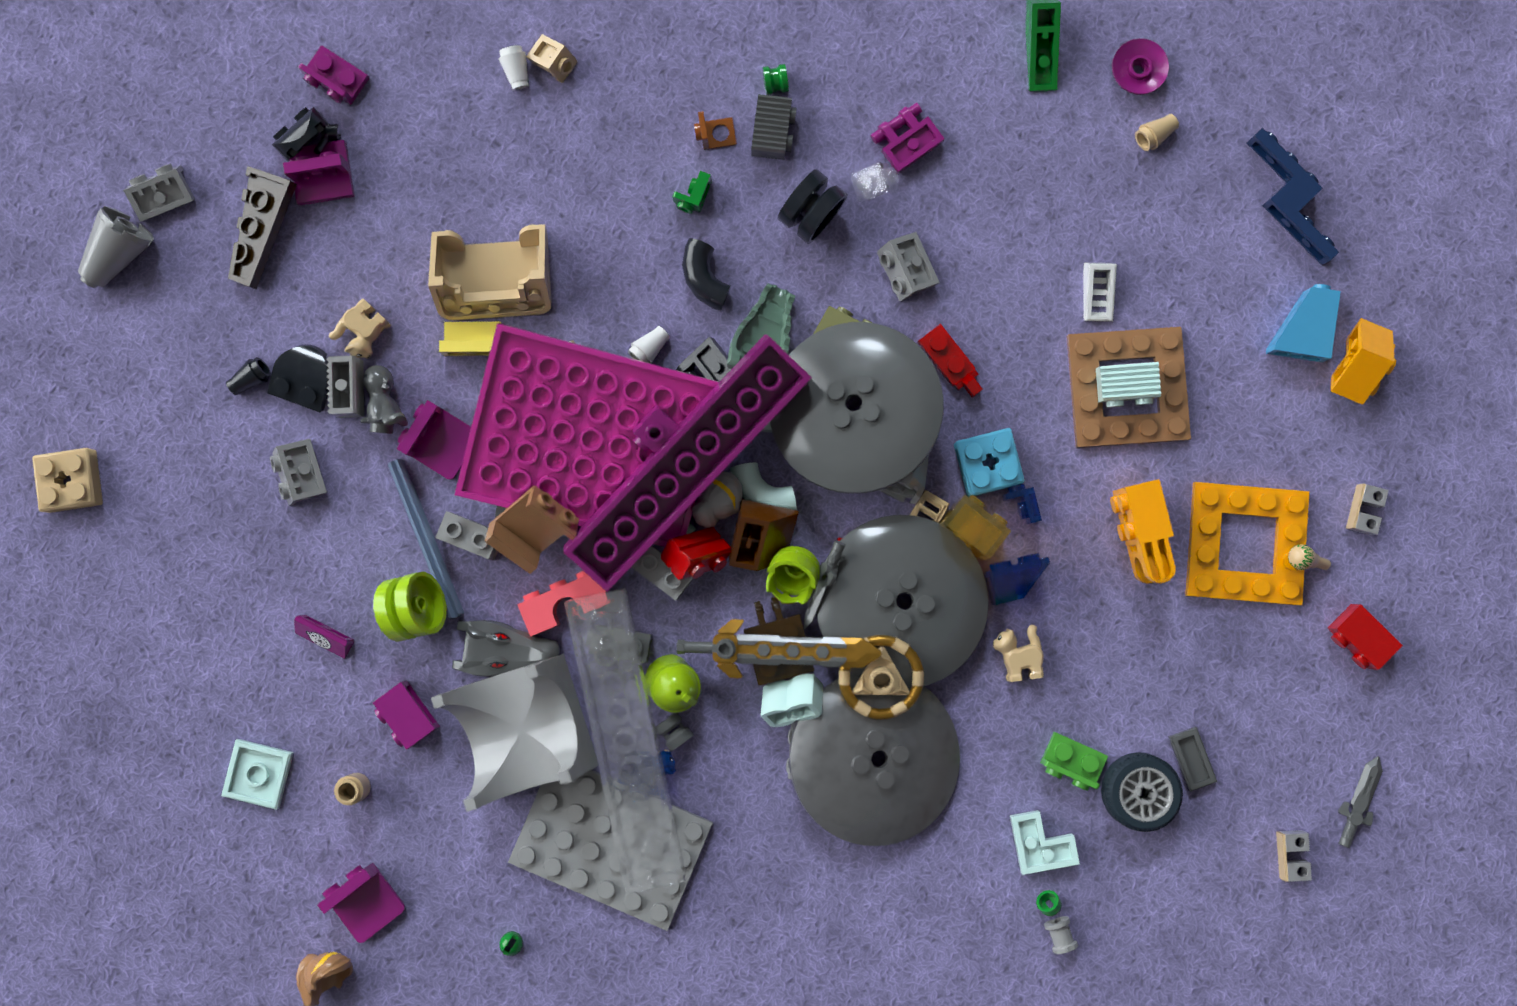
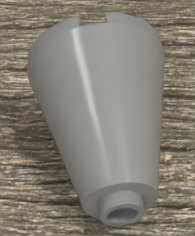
(111, 246)

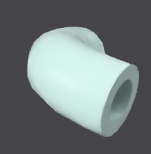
(757, 490)

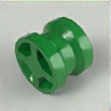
(775, 79)

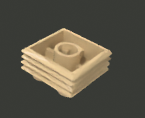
(80, 492)

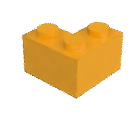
(1366, 362)

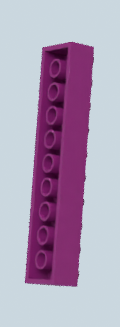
(686, 463)

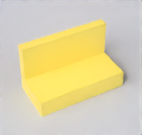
(467, 338)

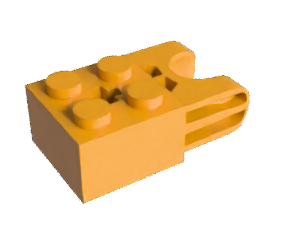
(1145, 530)

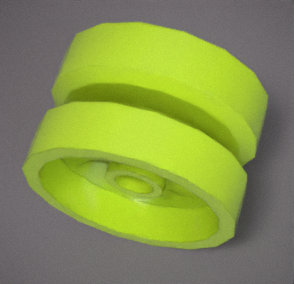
(410, 606)

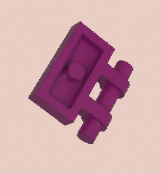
(911, 145)

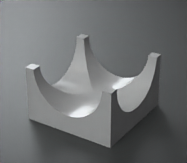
(522, 729)

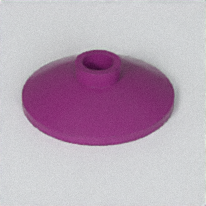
(1146, 55)

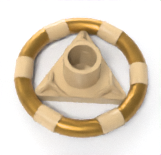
(884, 679)

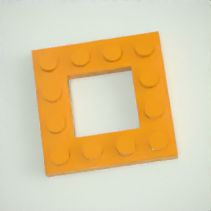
(1291, 516)

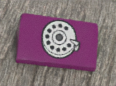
(323, 635)

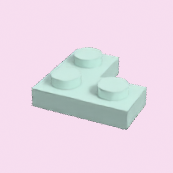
(1037, 852)

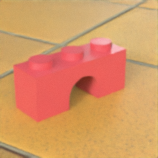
(540, 610)

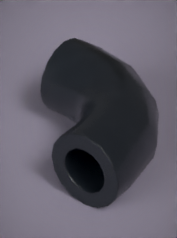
(700, 276)

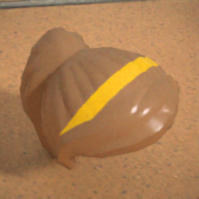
(321, 973)

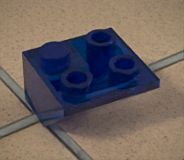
(1014, 581)

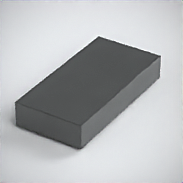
(1192, 759)

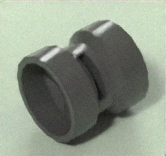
(678, 736)

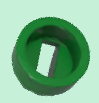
(1044, 897)
(504, 941)

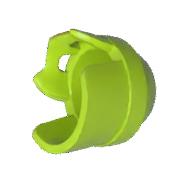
(794, 573)
(666, 677)

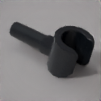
(328, 134)

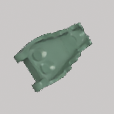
(766, 317)

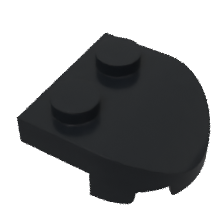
(293, 140)
(301, 377)

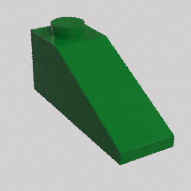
(1042, 43)

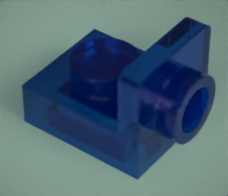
(1028, 507)

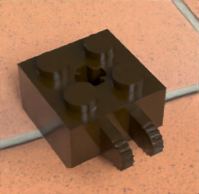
(785, 627)

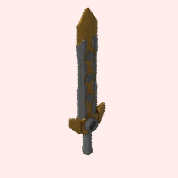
(780, 650)

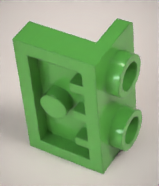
(1074, 761)

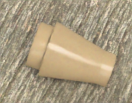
(1155, 132)

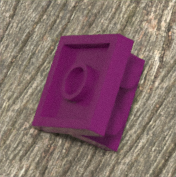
(322, 175)

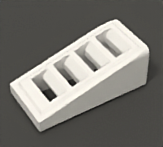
(1110, 281)

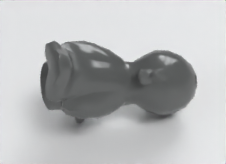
(381, 409)

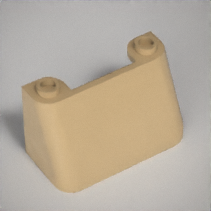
(490, 277)

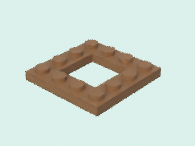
(1162, 345)

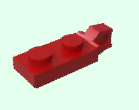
(950, 360)

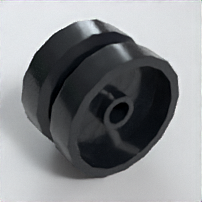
(812, 206)

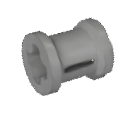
(1061, 935)

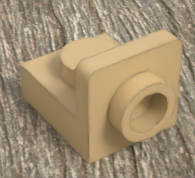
(552, 57)

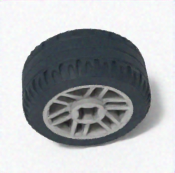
(1160, 795)

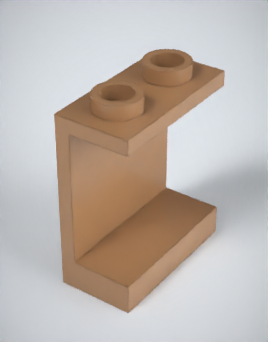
(530, 528)

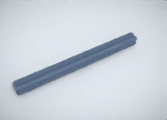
(425, 536)

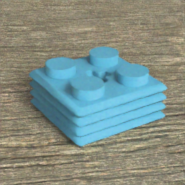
(979, 478)

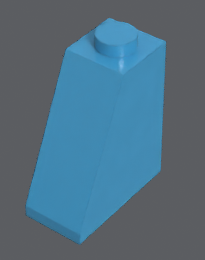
(1309, 326)

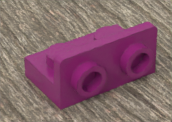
(335, 75)

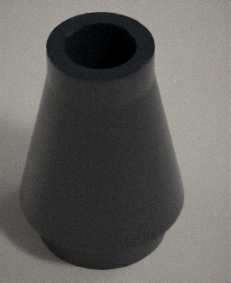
(251, 374)

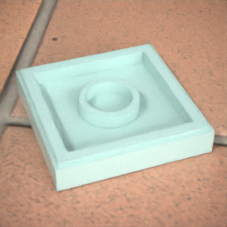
(257, 774)

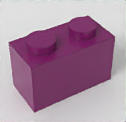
(405, 715)

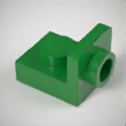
(698, 192)

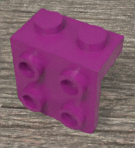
(436, 440)
(363, 902)

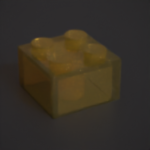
(975, 526)

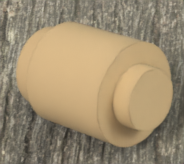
(352, 789)

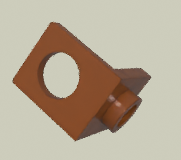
(704, 131)

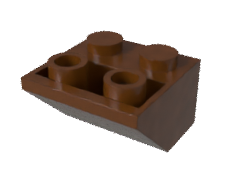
(760, 534)

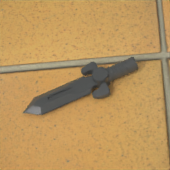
(828, 570)
(1360, 801)

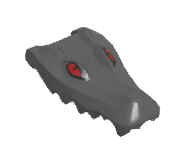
(499, 648)

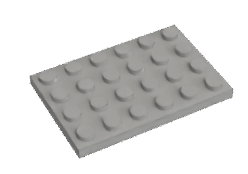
(574, 845)

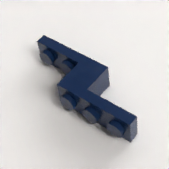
(1293, 196)

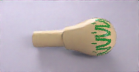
(1304, 557)

